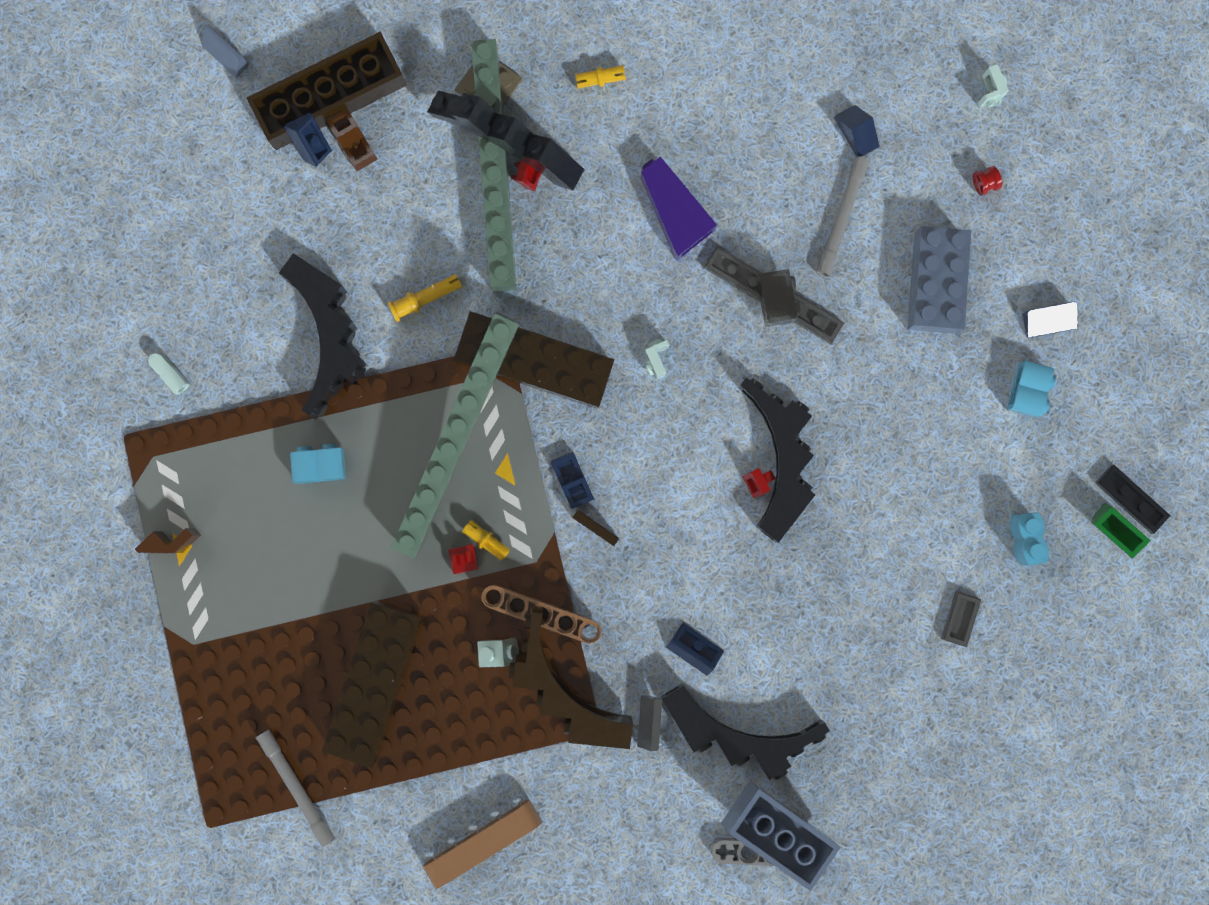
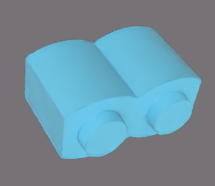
(1031, 389)
(318, 465)
(1029, 545)

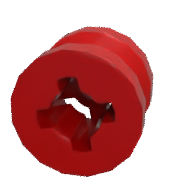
(987, 180)

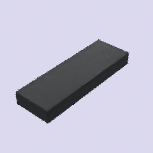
(1132, 499)

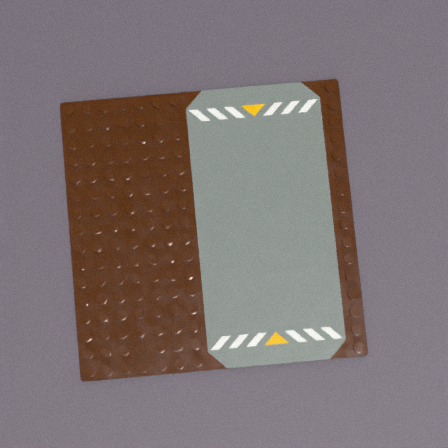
(286, 572)

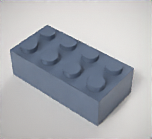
(939, 280)
(780, 835)

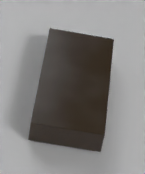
(595, 528)

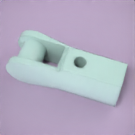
(168, 373)

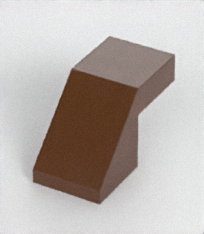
(351, 139)
(159, 543)

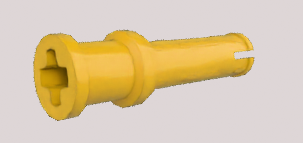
(413, 302)

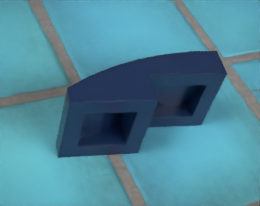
(572, 480)

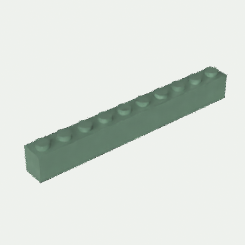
(494, 173)
(455, 434)

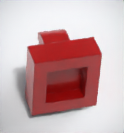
(526, 176)
(758, 482)
(463, 559)

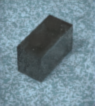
(778, 297)

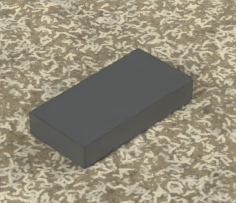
(961, 619)
(649, 723)

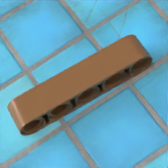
(555, 613)
(482, 845)

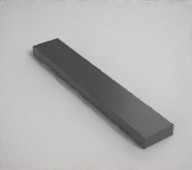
(744, 278)

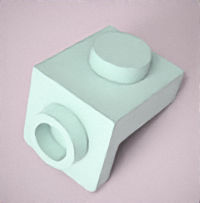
(996, 85)
(654, 365)
(497, 652)

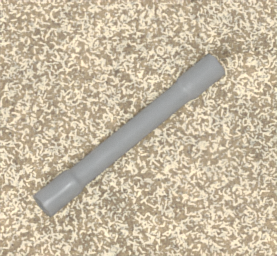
(830, 253)
(317, 823)

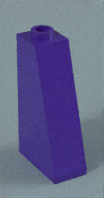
(677, 210)

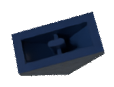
(858, 130)

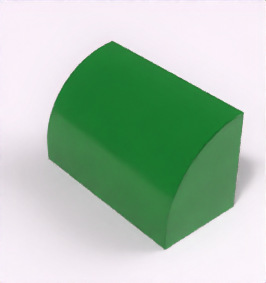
(1119, 530)

